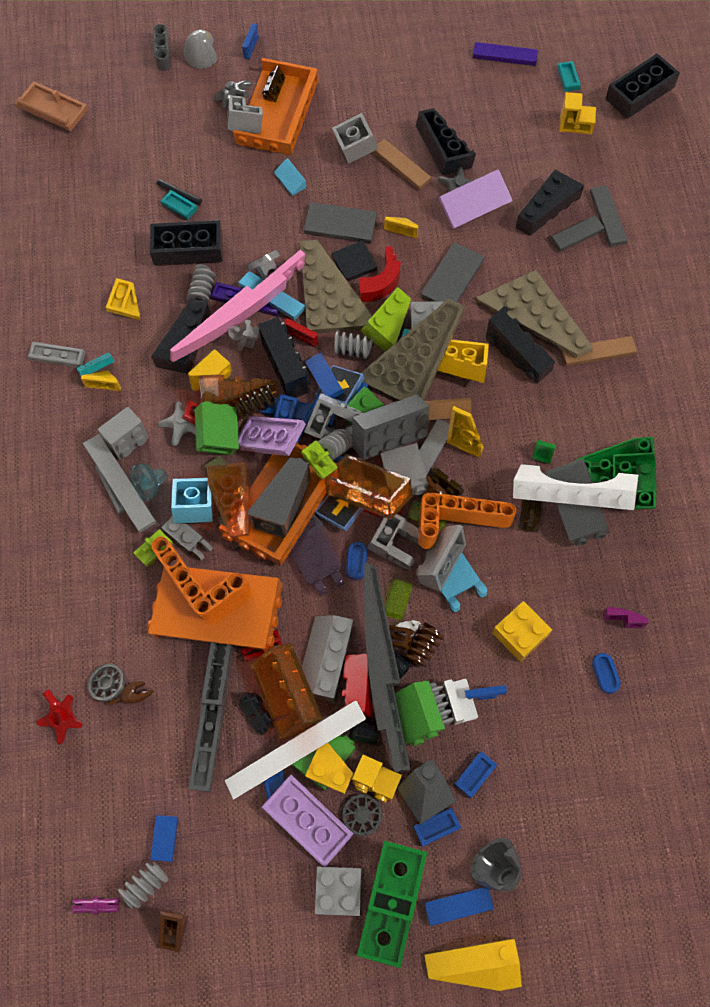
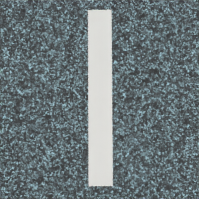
(295, 749)

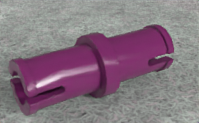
(96, 905)

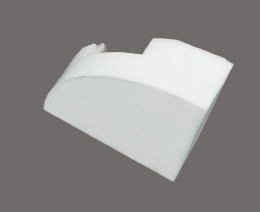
(414, 625)

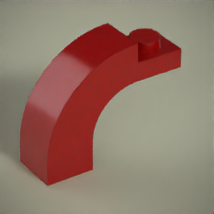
(383, 284)

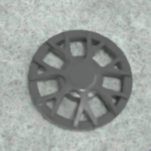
(106, 682)
(362, 814)

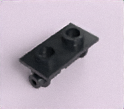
(253, 704)

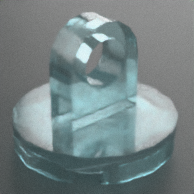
(147, 480)

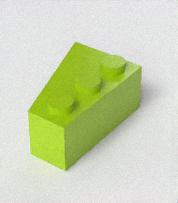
(388, 320)

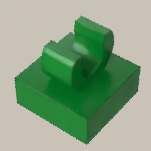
(543, 451)

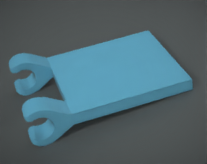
(460, 580)

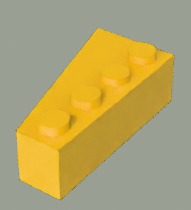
(465, 360)

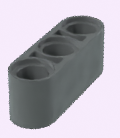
(161, 47)

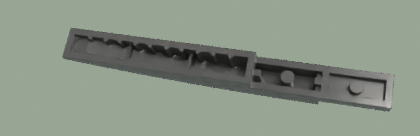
(383, 669)
(211, 716)

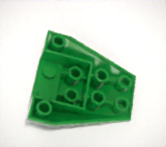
(629, 457)

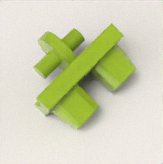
(319, 460)
(145, 552)

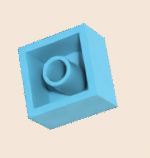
(191, 501)

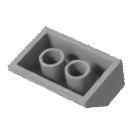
(442, 557)

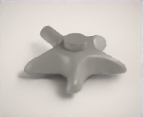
(178, 424)

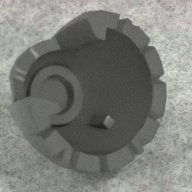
(497, 866)

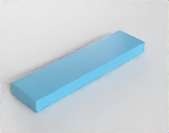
(283, 302)

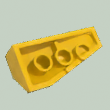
(463, 433)
(482, 965)

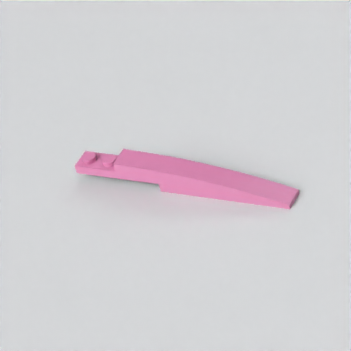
(239, 308)

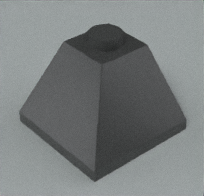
(426, 792)

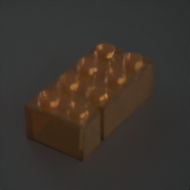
(369, 486)
(285, 691)

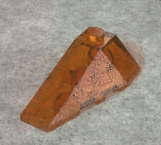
(225, 391)
(232, 495)

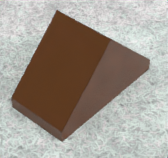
(171, 930)

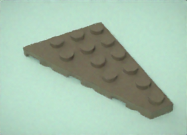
(329, 298)
(538, 312)
(414, 360)

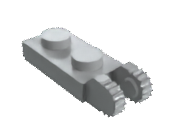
(186, 537)

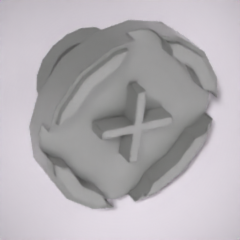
(265, 264)

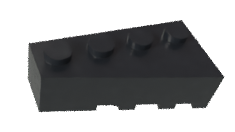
(442, 143)
(548, 201)
(190, 318)
(518, 346)

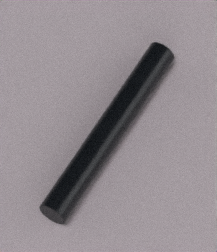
(186, 195)

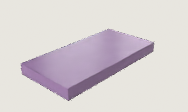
(475, 199)
(270, 435)
(307, 820)

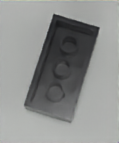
(642, 85)
(186, 242)
(283, 357)

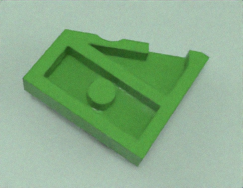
(365, 401)

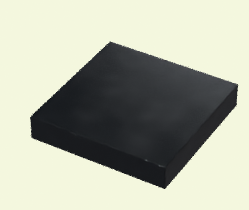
(354, 261)

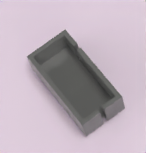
(390, 426)

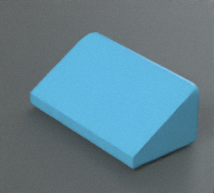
(290, 177)

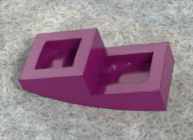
(630, 618)

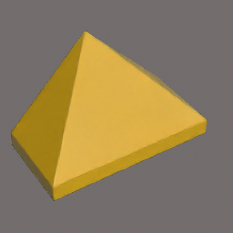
(401, 226)
(101, 380)

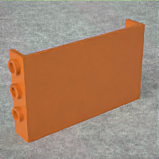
(285, 117)
(268, 545)
(243, 623)

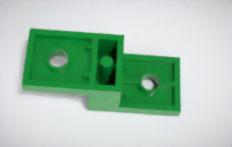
(392, 904)

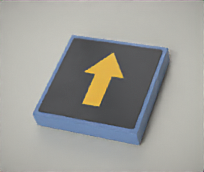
(349, 382)
(338, 512)

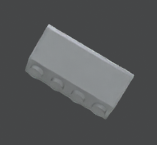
(326, 655)

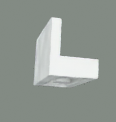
(462, 708)

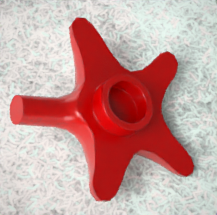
(59, 716)

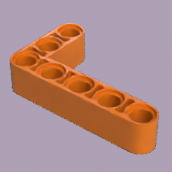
(459, 509)
(190, 583)

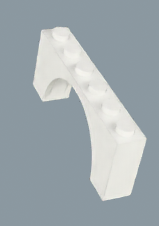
(615, 493)

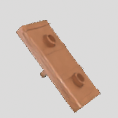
(52, 106)

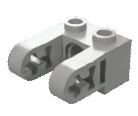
(322, 414)
(384, 536)

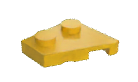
(123, 300)
(329, 769)

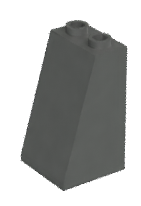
(281, 500)
(580, 521)

